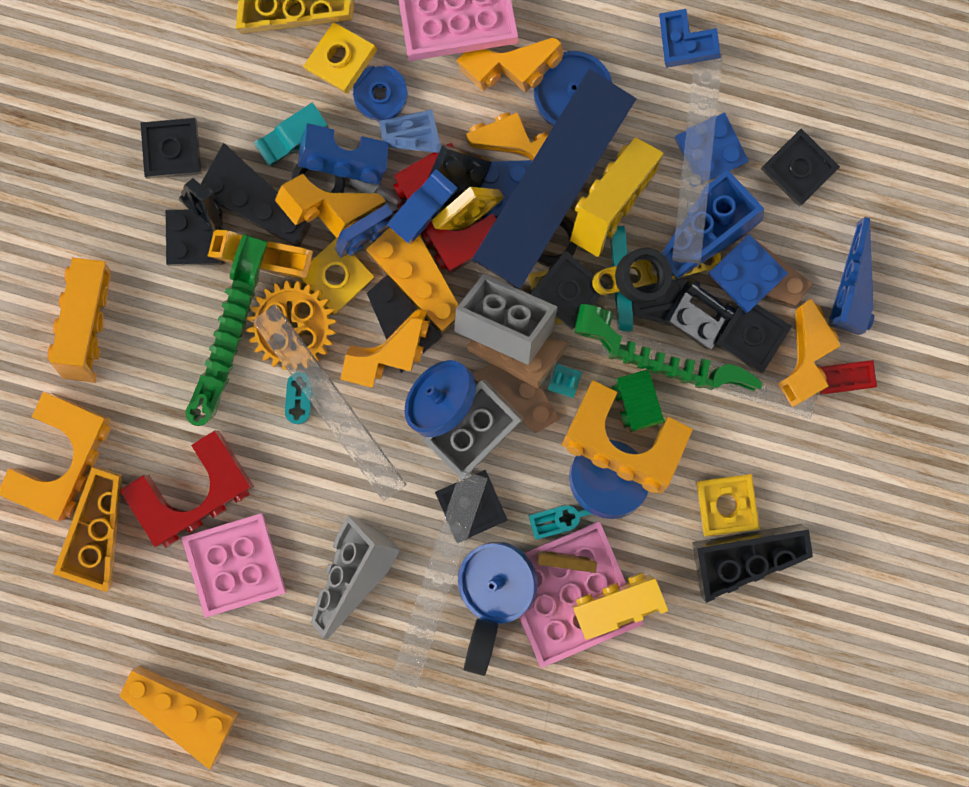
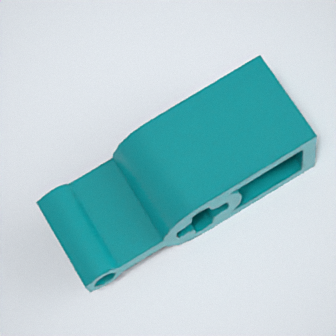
(287, 135)
(557, 526)

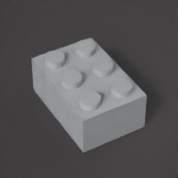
(505, 319)
(479, 431)

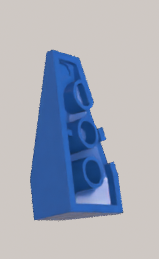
(729, 216)
(855, 292)

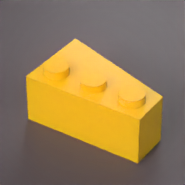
(619, 605)

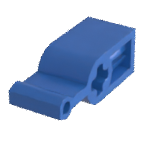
(422, 207)

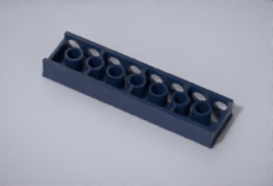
(554, 179)

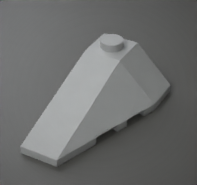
(358, 566)

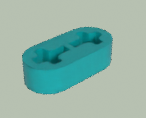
(291, 403)

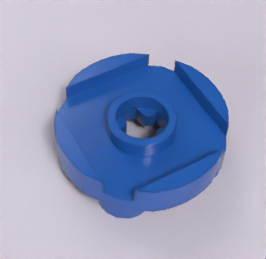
(380, 77)

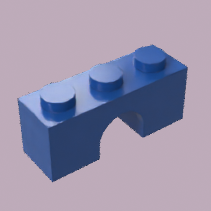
(322, 154)

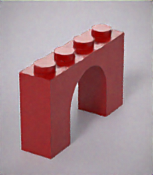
(453, 247)
(165, 522)

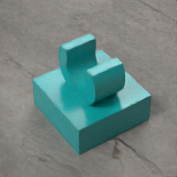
(564, 381)

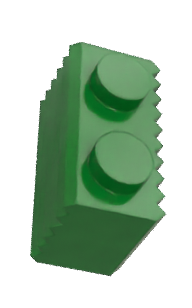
(638, 401)

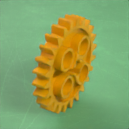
(317, 321)

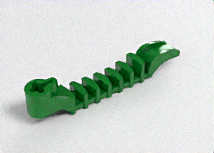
(595, 324)
(213, 381)

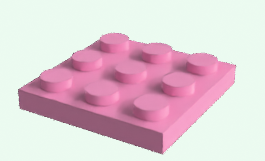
(234, 565)

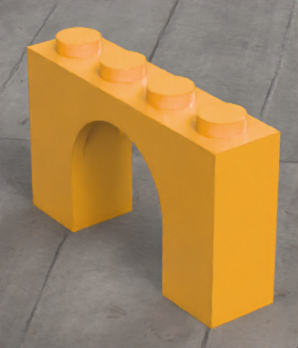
(85, 433)
(588, 438)

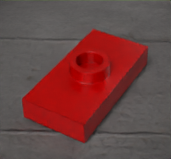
(849, 377)

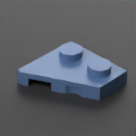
(411, 132)

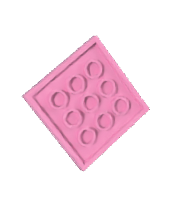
(456, 26)
(551, 619)

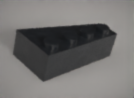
(250, 197)
(738, 559)

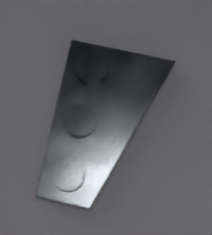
(394, 308)

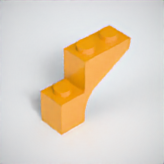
(522, 66)
(505, 136)
(337, 210)
(278, 258)
(813, 342)
(400, 350)

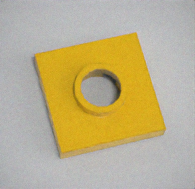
(346, 72)
(467, 208)
(355, 280)
(745, 515)

